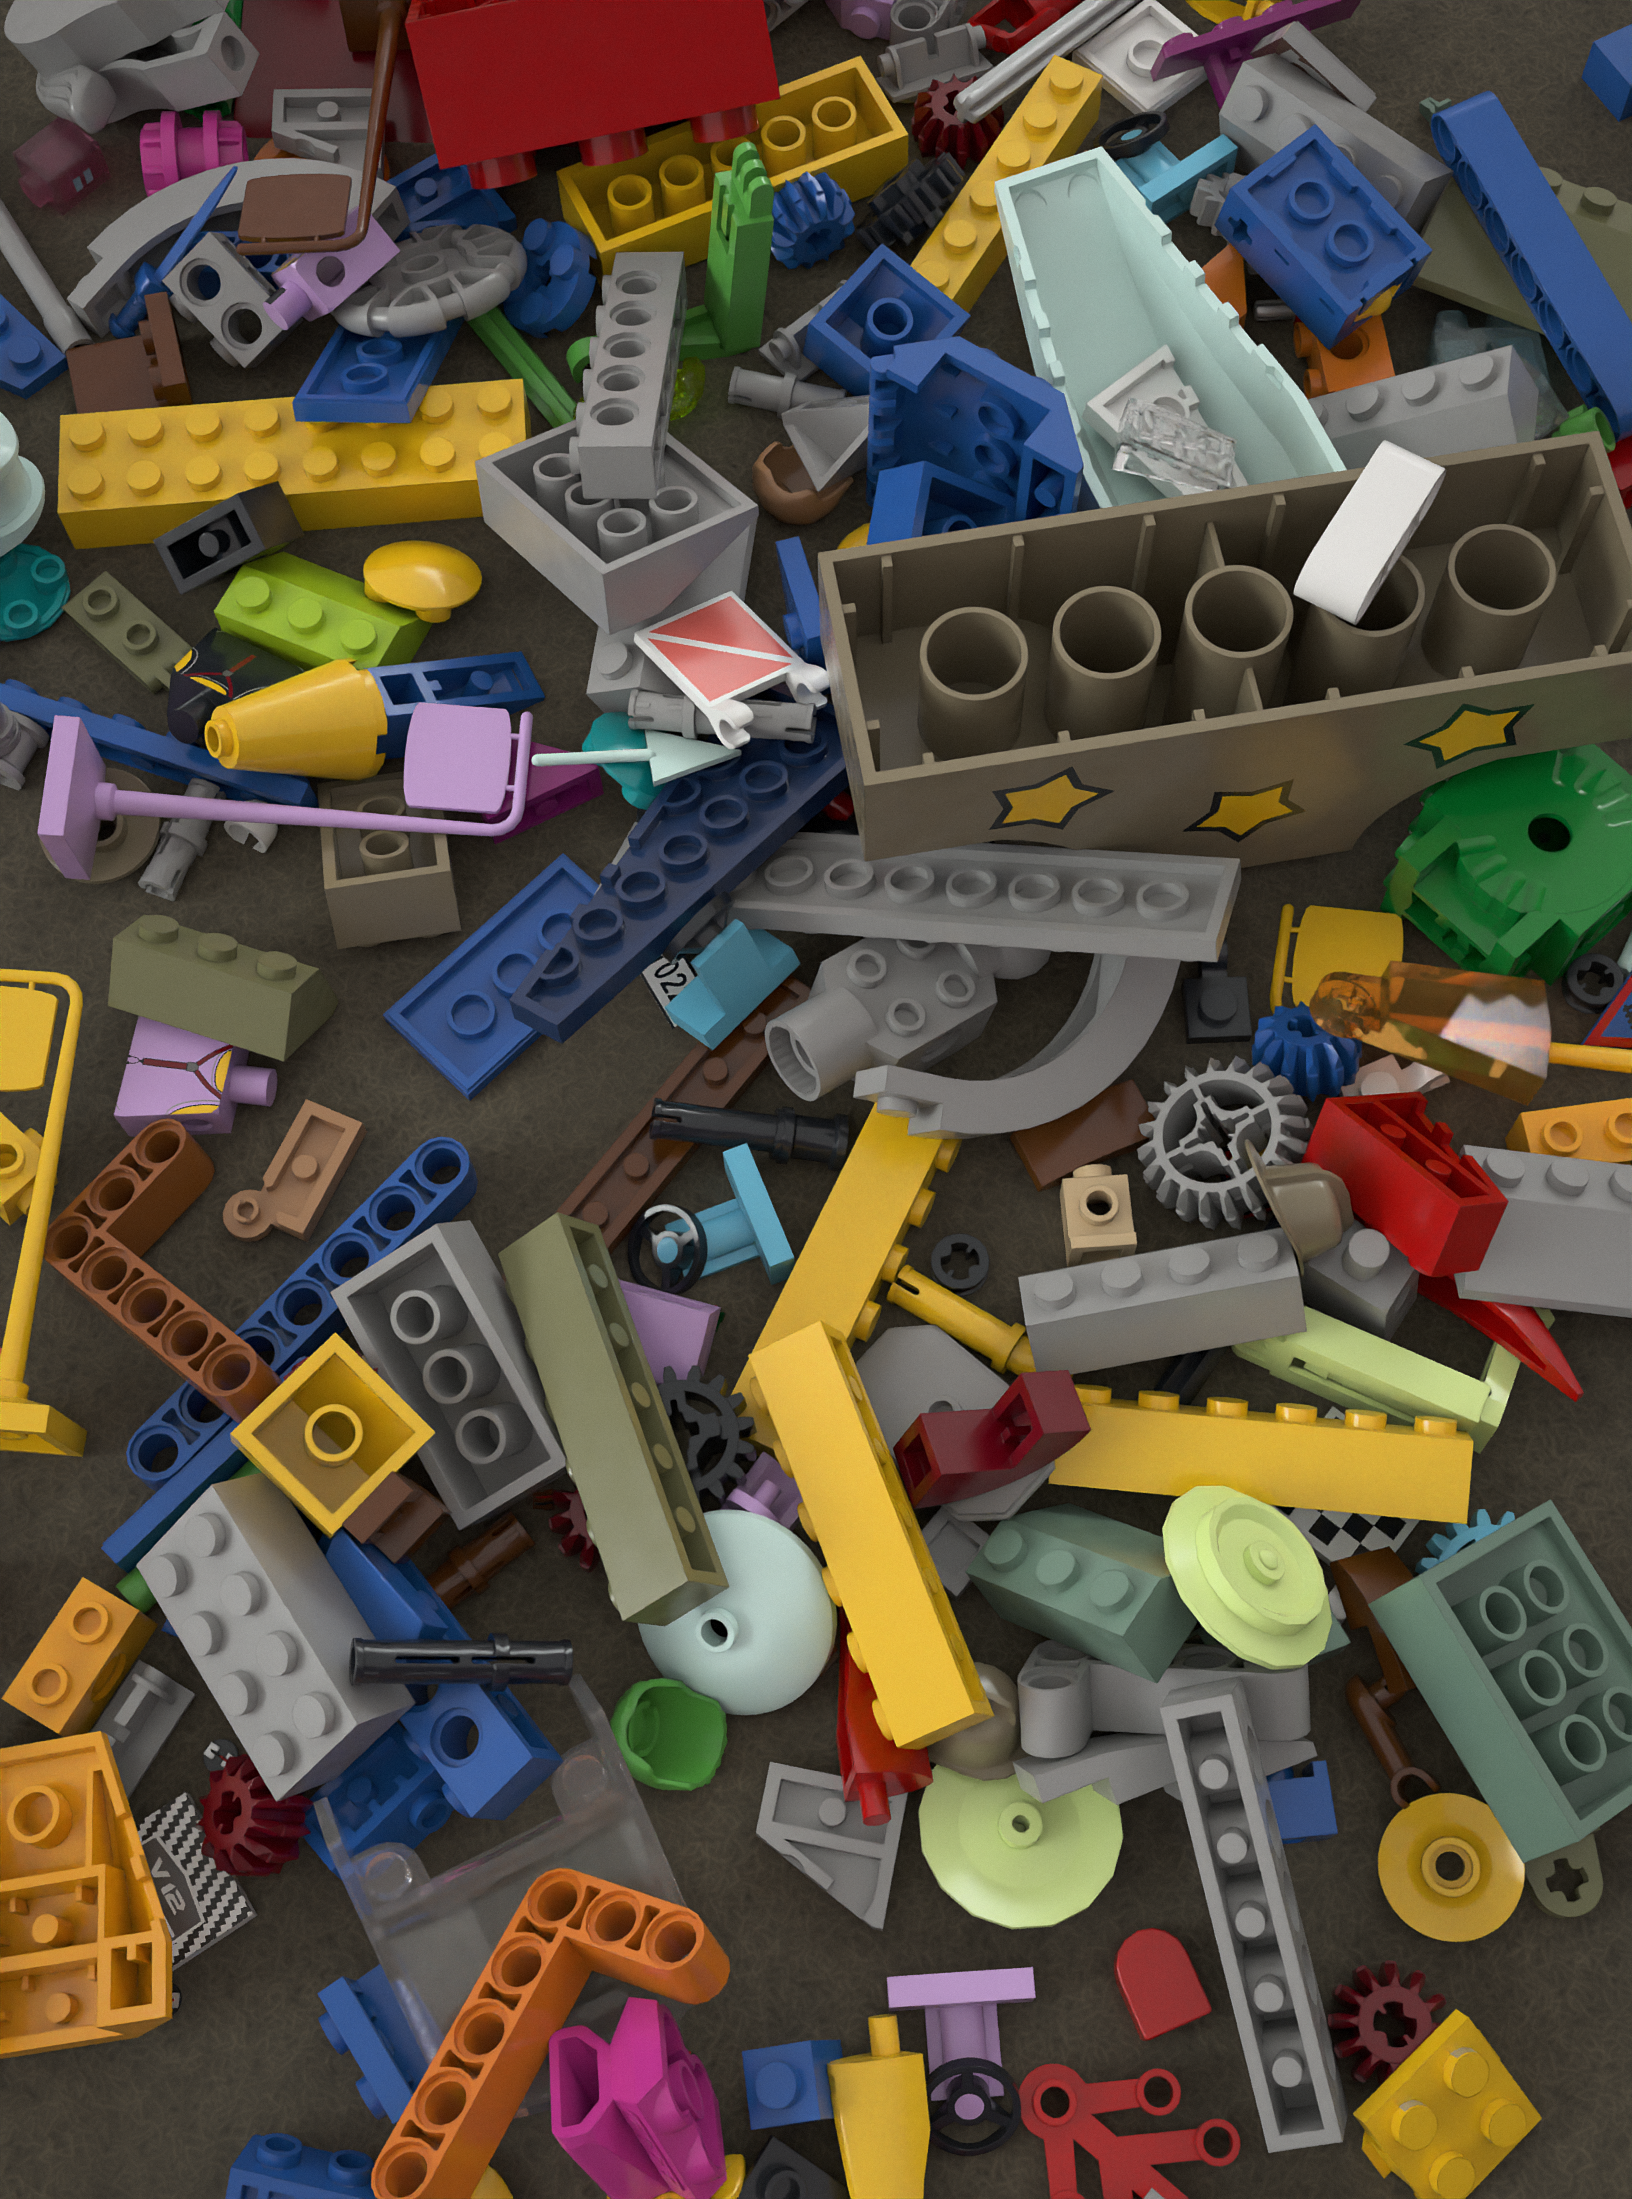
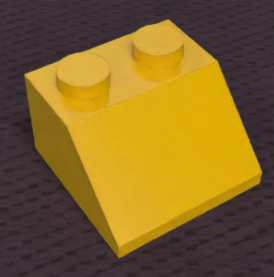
(331, 1434)

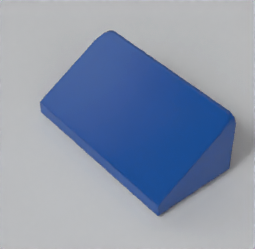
(381, 1592)

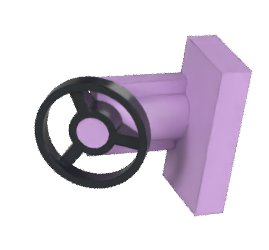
(965, 2048)

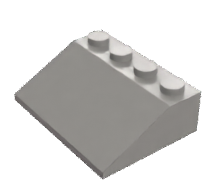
(611, 554)

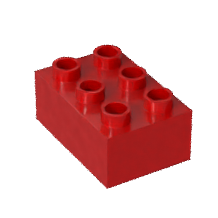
(584, 71)

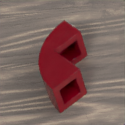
(980, 1450)

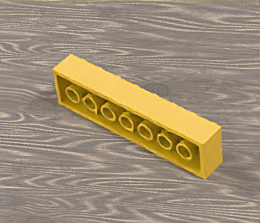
(155, 468)

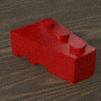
(1409, 1180)

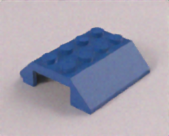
(976, 419)

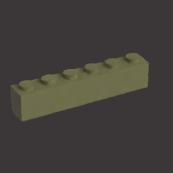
(611, 1423)

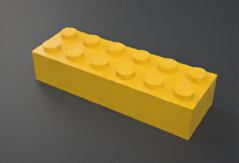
(664, 198)

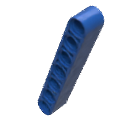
(1541, 252)
(273, 1322)

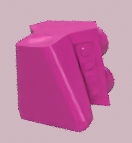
(637, 2108)

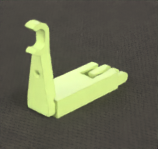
(1385, 1378)

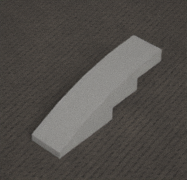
(1131, 1765)

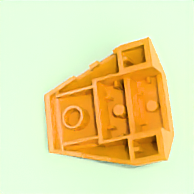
(77, 1903)

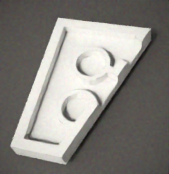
(1158, 384)

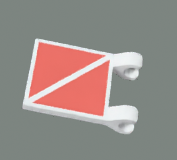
(725, 656)

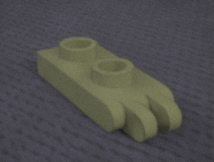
(127, 631)

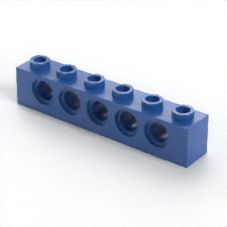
(511, 1748)

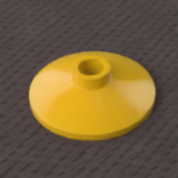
(1458, 1907)

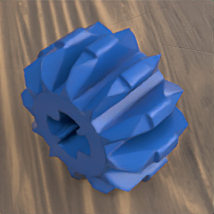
(810, 220)
(1305, 1052)

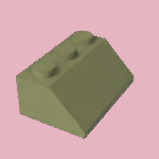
(217, 987)

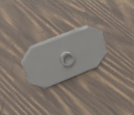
(929, 1372)

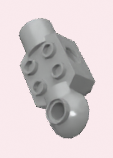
(890, 1007)

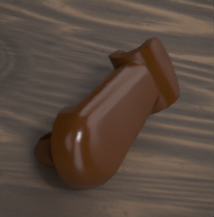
(1371, 1712)

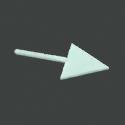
(668, 756)

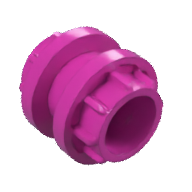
(178, 152)

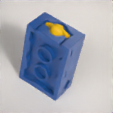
(1322, 237)

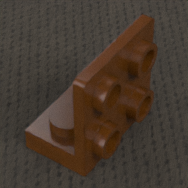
(133, 370)

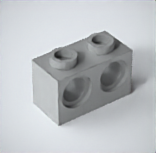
(240, 290)

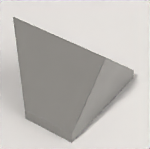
(830, 437)

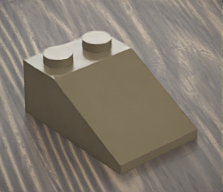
(383, 880)

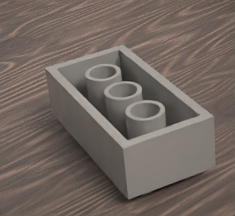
(457, 1355)
(270, 1633)

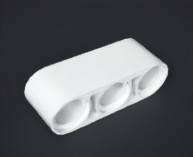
(1369, 532)

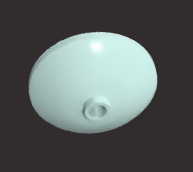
(774, 1616)

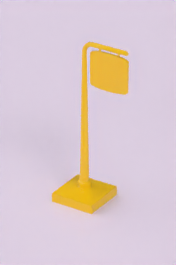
(1364, 945)
(25, 1047)

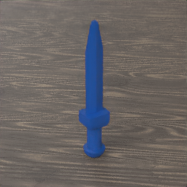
(149, 279)

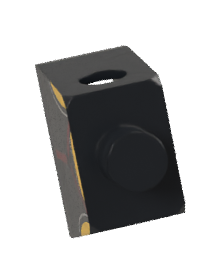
(216, 673)

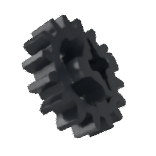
(909, 202)
(708, 1432)

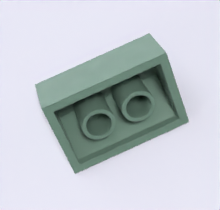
(1086, 1586)

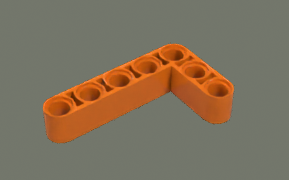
(520, 1999)

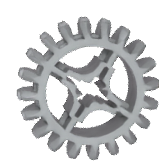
(1176, 1158)

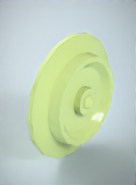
(1247, 1576)
(1017, 1856)

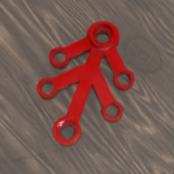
(1122, 2159)

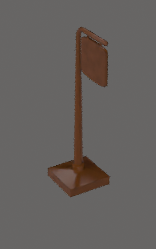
(307, 209)

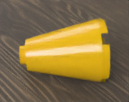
(304, 726)

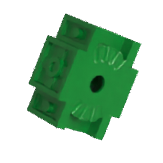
(1497, 893)

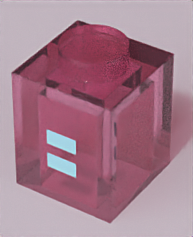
(60, 166)

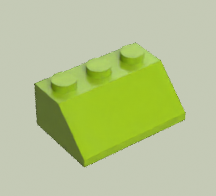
(316, 616)

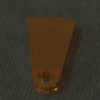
(1448, 1019)

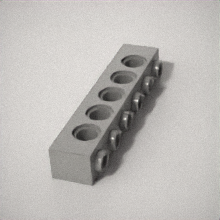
(631, 377)
(1255, 1915)

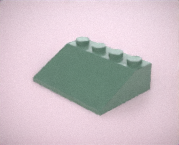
(1524, 1677)

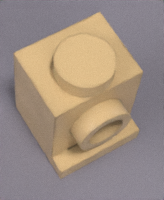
(1094, 1236)

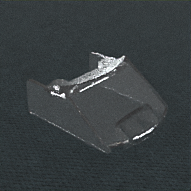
(444, 1928)

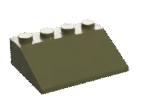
(1471, 272)

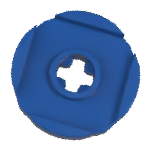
(563, 254)

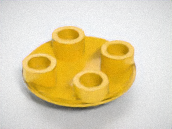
(421, 578)

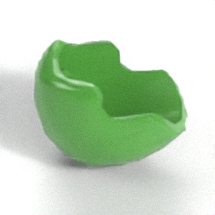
(669, 1734)

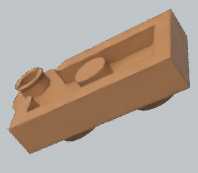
(299, 1177)

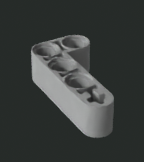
(1072, 1694)

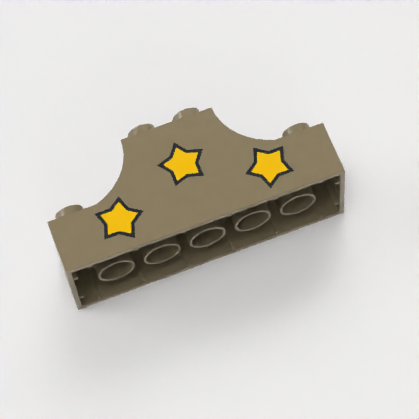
(1173, 696)

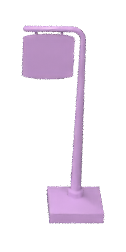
(452, 763)

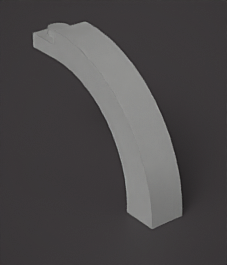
(157, 222)
(1088, 1053)

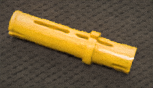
(967, 1323)

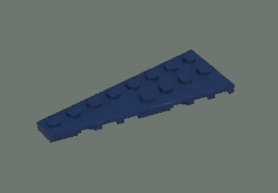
(683, 852)

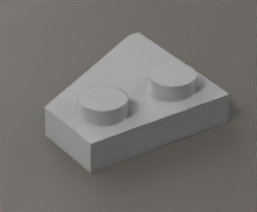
(324, 125)
(826, 1838)

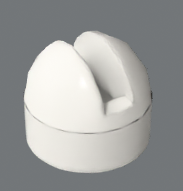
(263, 832)

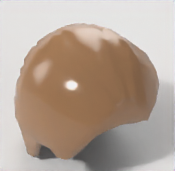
(788, 490)

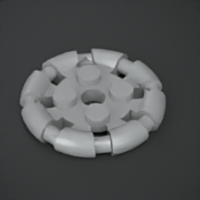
(436, 280)

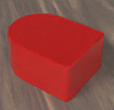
(1158, 1983)

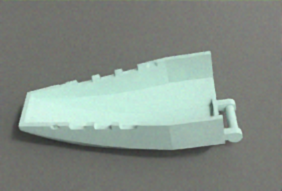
(1110, 290)

